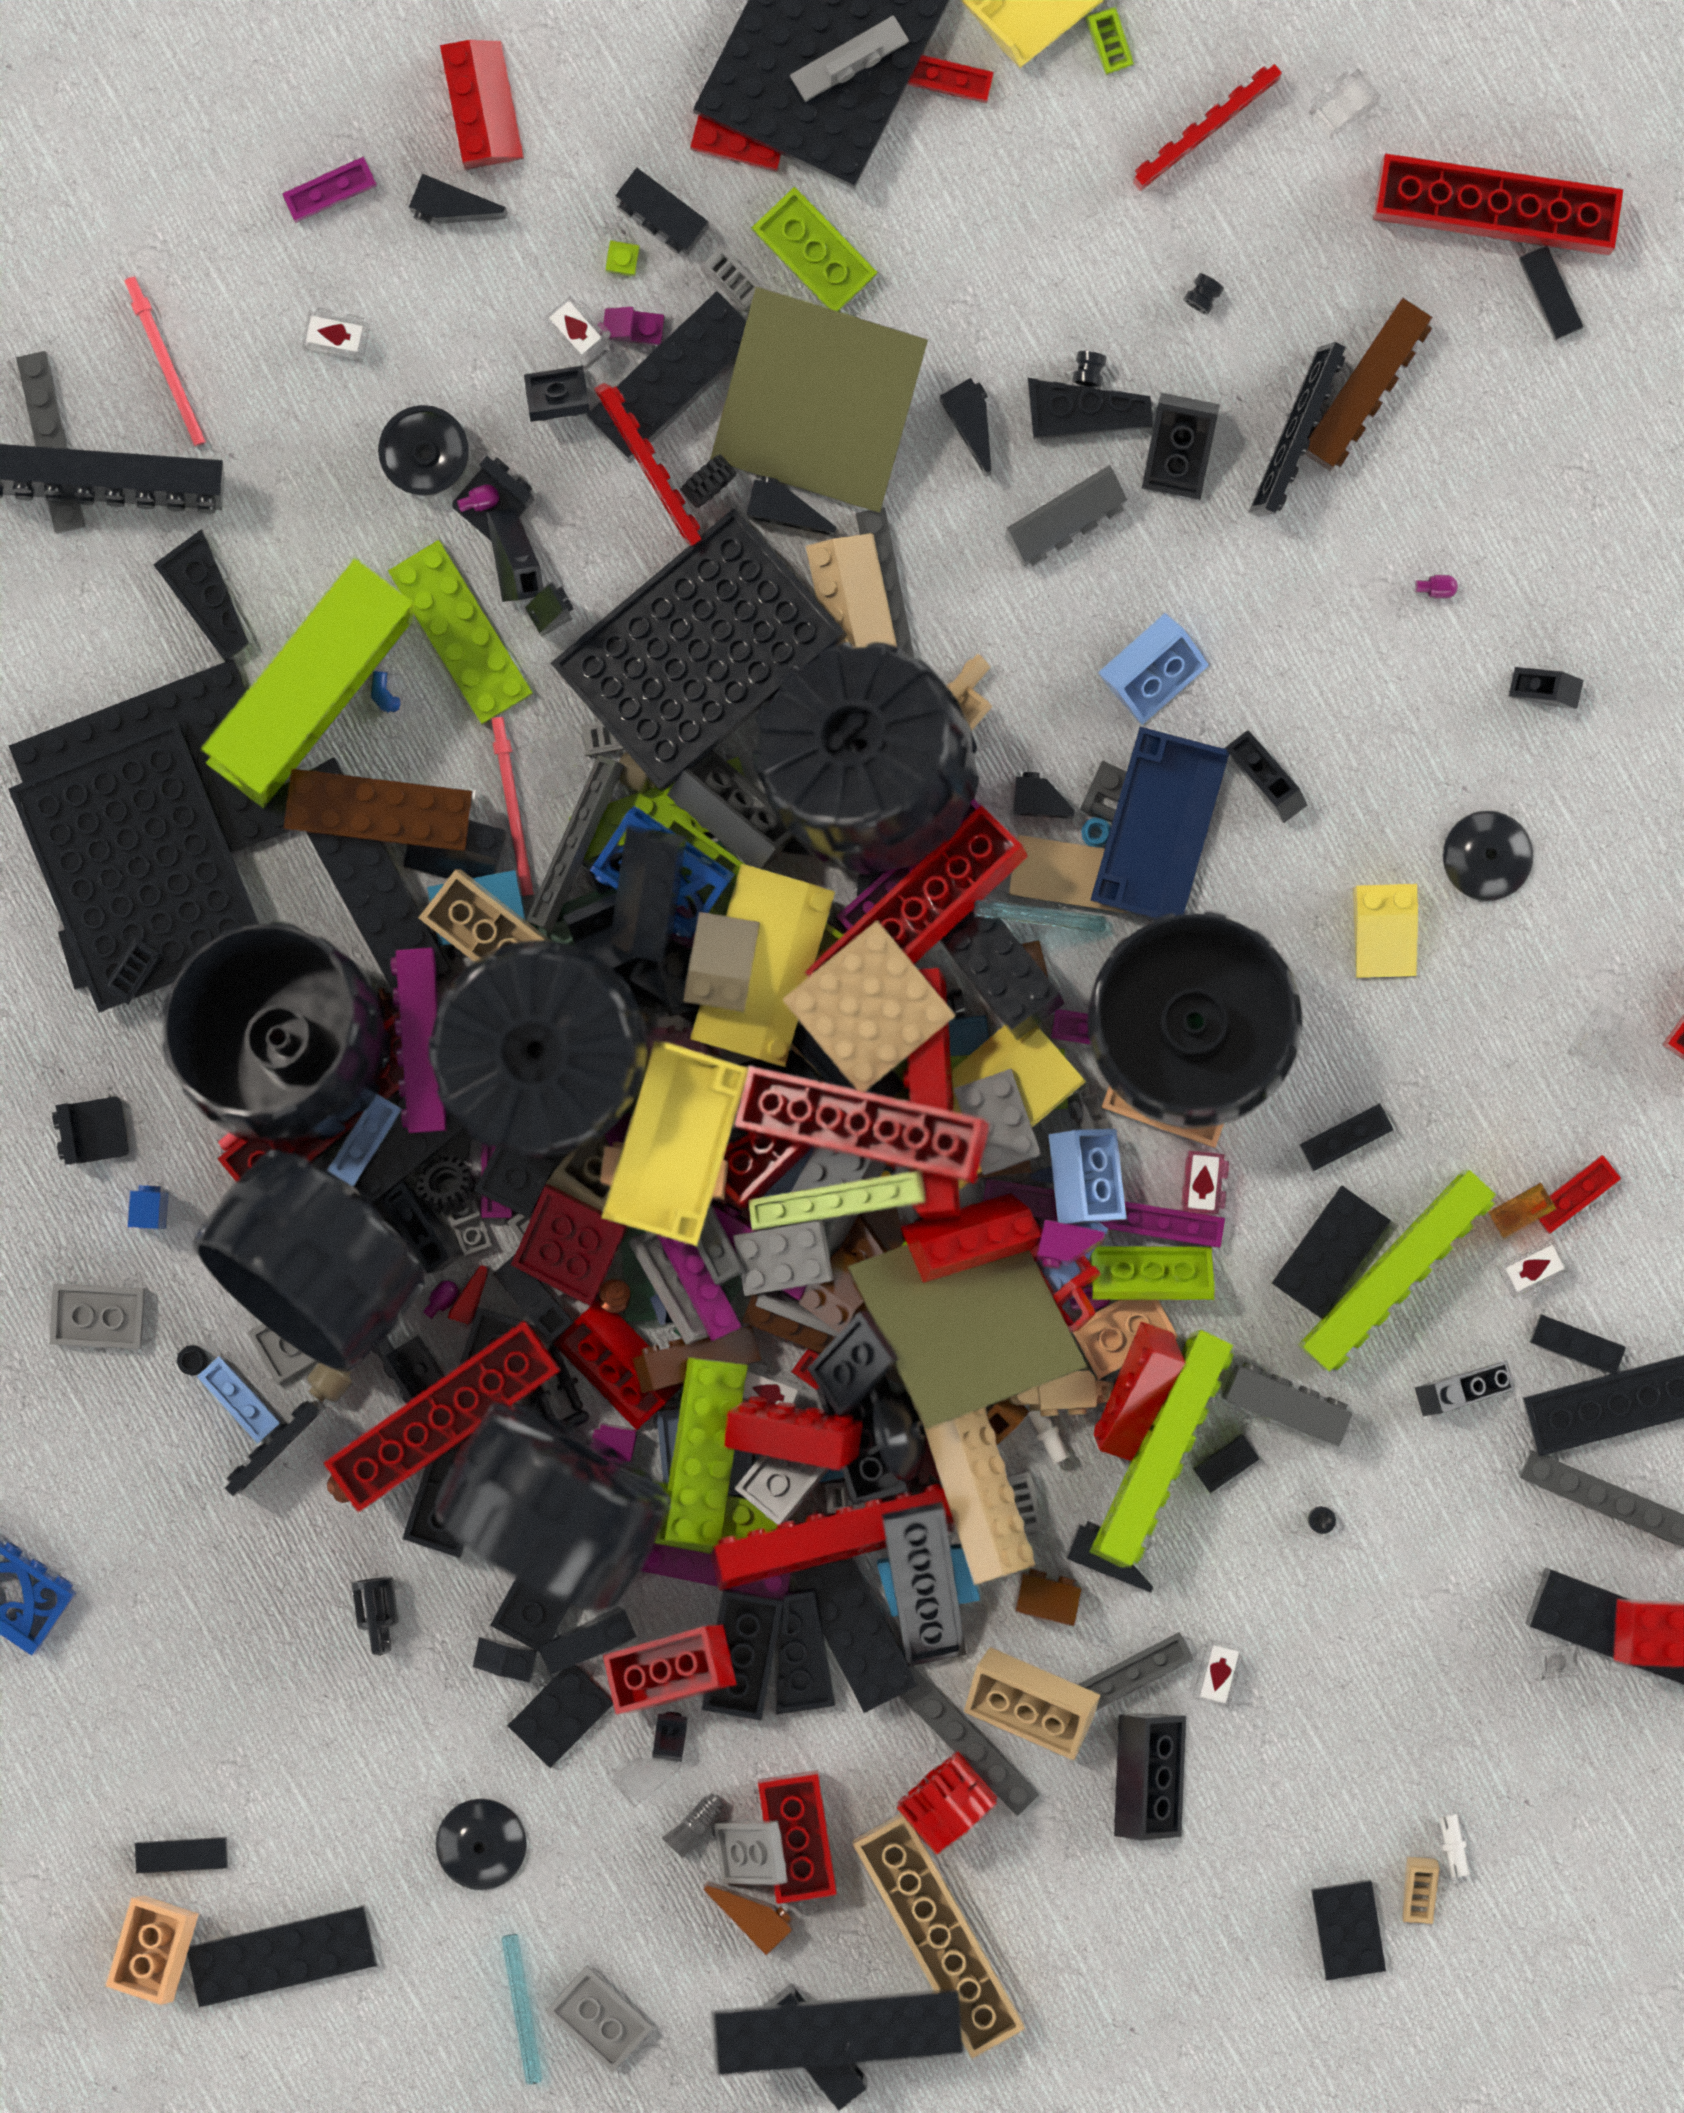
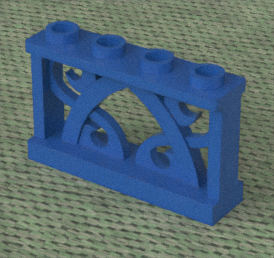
(703, 868)
(19, 1630)

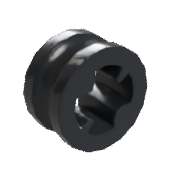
(1314, 1513)

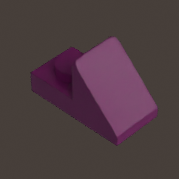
(634, 326)

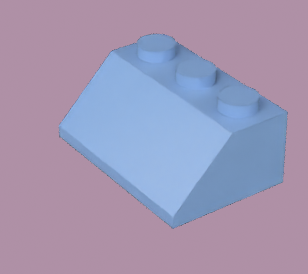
(1153, 668)
(1087, 1176)

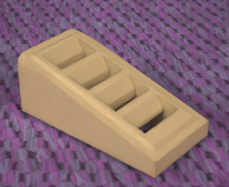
(1424, 1865)

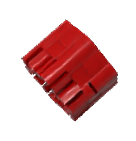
(948, 1803)

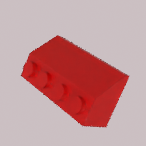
(481, 102)
(980, 1236)
(604, 1351)

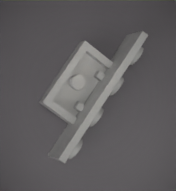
(849, 58)

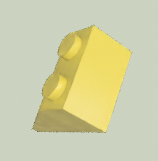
(1385, 930)

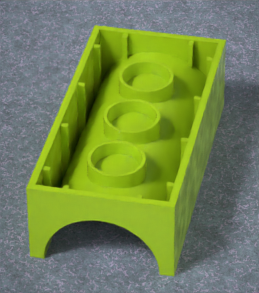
(309, 683)

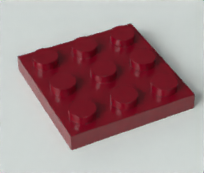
(568, 1245)

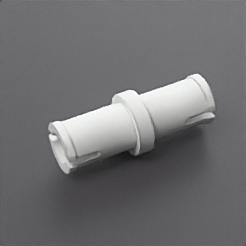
(1049, 1435)
(1454, 1845)

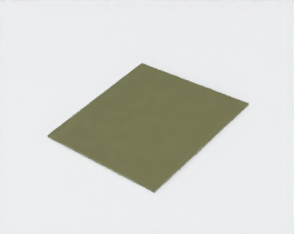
(819, 399)
(967, 1333)

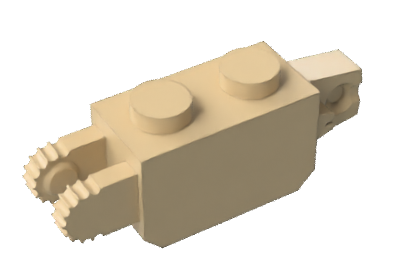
(1068, 1392)

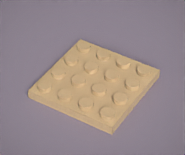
(868, 1007)

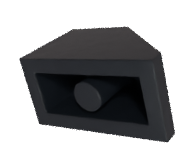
(1546, 687)
(1039, 798)
(505, 1659)

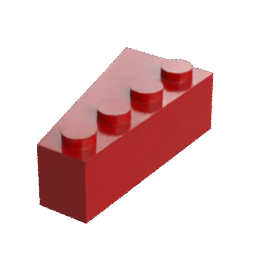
(758, 1164)
(1139, 1391)

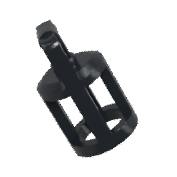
(377, 1619)

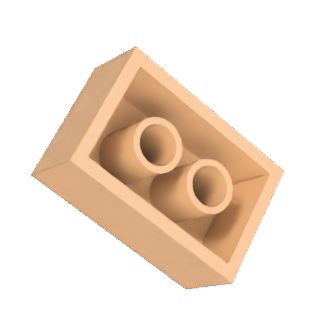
(152, 1949)

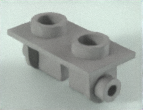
(1083, 1108)

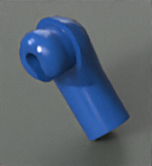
(381, 695)

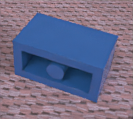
(148, 1208)

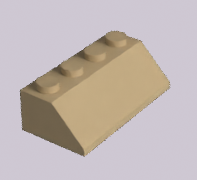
(852, 588)
(1031, 1703)

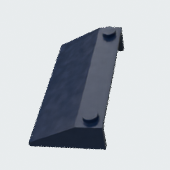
(1160, 825)

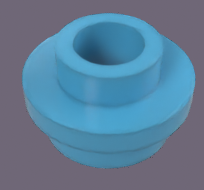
(1092, 823)

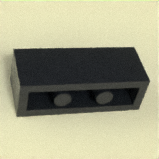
(661, 212)

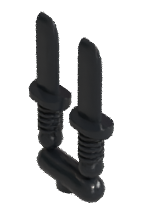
(567, 1383)

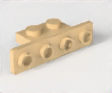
(972, 703)

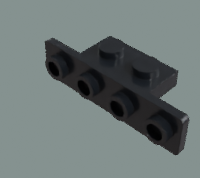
(409, 1366)

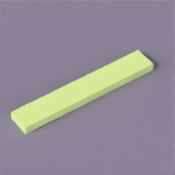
(837, 1200)

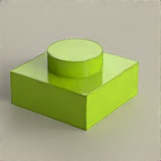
(622, 258)

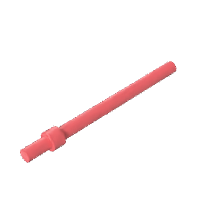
(142, 308)
(502, 748)

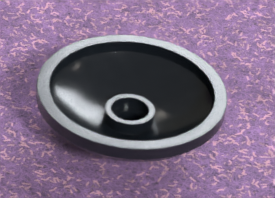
(421, 429)
(1466, 858)
(899, 1435)
(487, 1823)

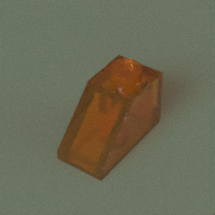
(1522, 1211)

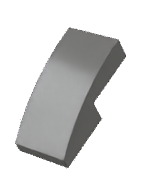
(470, 1229)

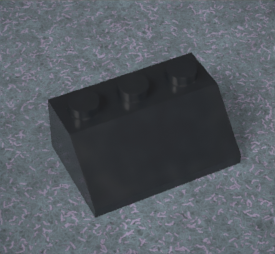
(479, 859)

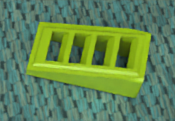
(1112, 14)

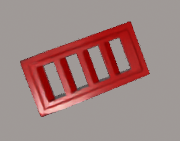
(468, 1301)

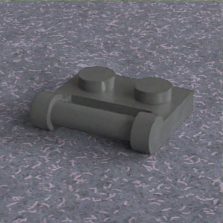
(1107, 782)

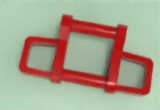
(1072, 1288)

